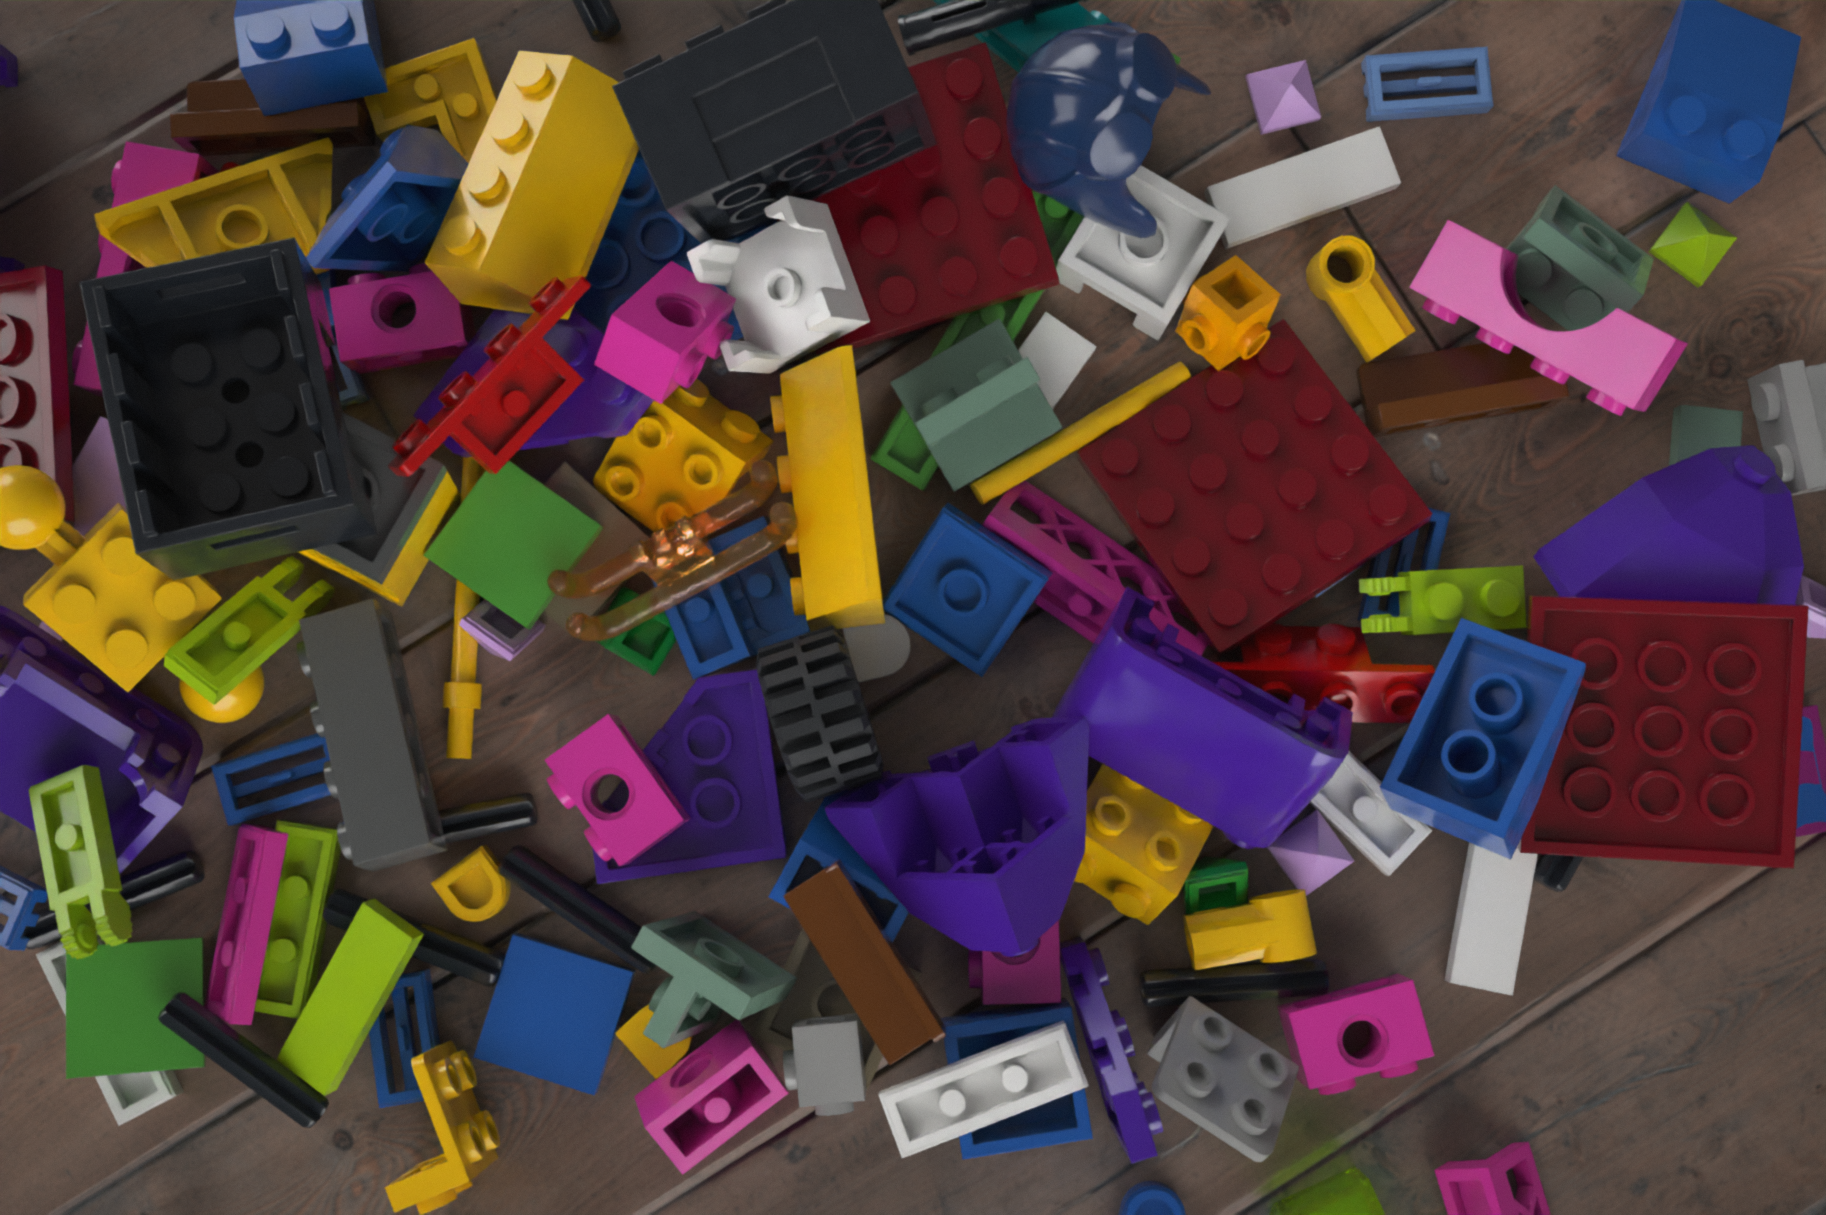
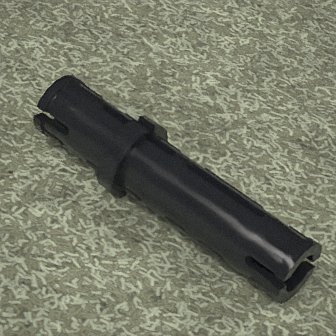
(968, 17)

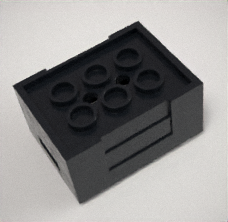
(772, 112)
(164, 357)

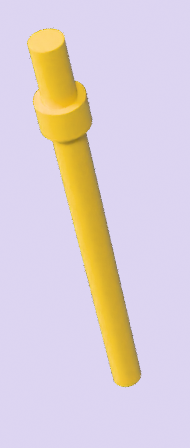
(462, 692)

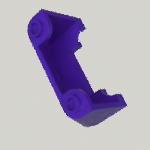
(70, 714)
(1201, 729)

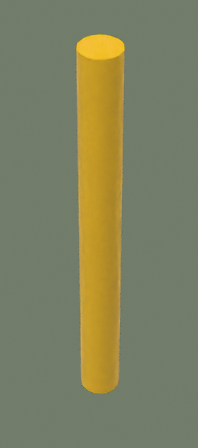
(1078, 434)

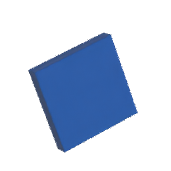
(965, 589)
(554, 1013)

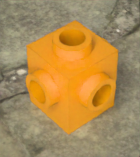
(1227, 313)

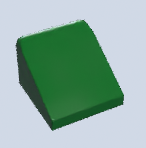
(644, 644)

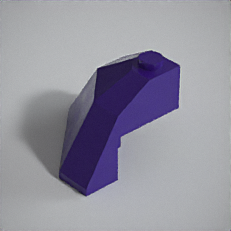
(1689, 533)
(981, 836)

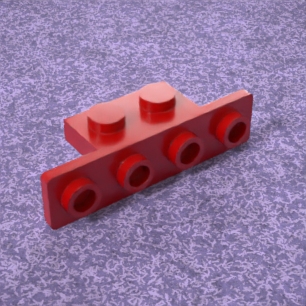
(507, 396)
(1330, 664)

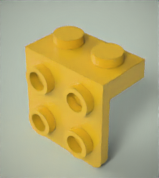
(680, 457)
(1137, 845)
(463, 1131)

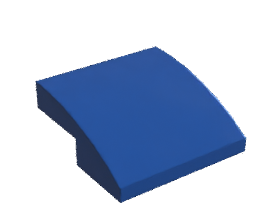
(737, 613)

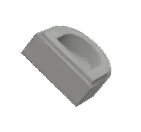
(878, 649)

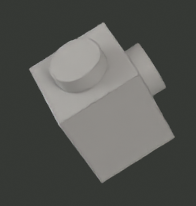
(826, 1063)

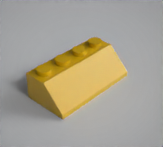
(536, 185)
(829, 493)

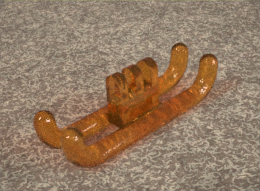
(678, 559)

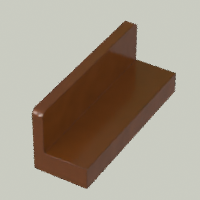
(228, 121)
(1452, 388)
(865, 962)

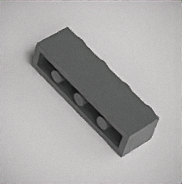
(370, 736)

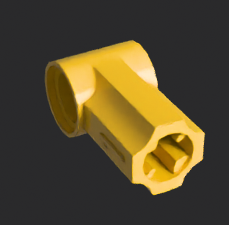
(1365, 303)
(1267, 928)

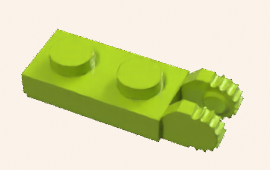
(1439, 598)
(245, 631)
(80, 861)

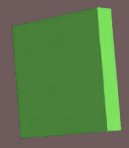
(511, 539)
(117, 1004)

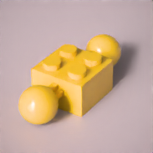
(106, 595)

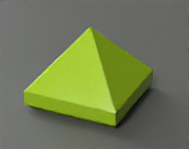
(1692, 244)

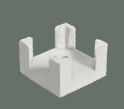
(1149, 272)
(787, 286)

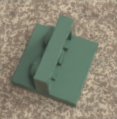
(1577, 264)
(977, 404)
(709, 975)

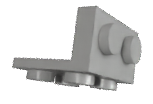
(1792, 422)
(1222, 1078)

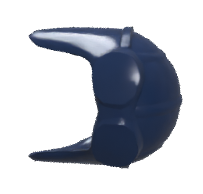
(1087, 119)

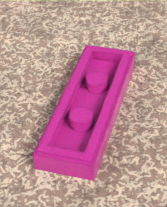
(245, 923)

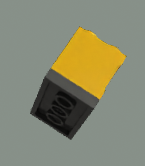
(405, 512)

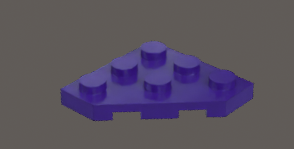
(595, 408)
(723, 773)
(1109, 1044)

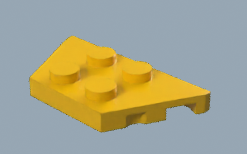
(229, 210)

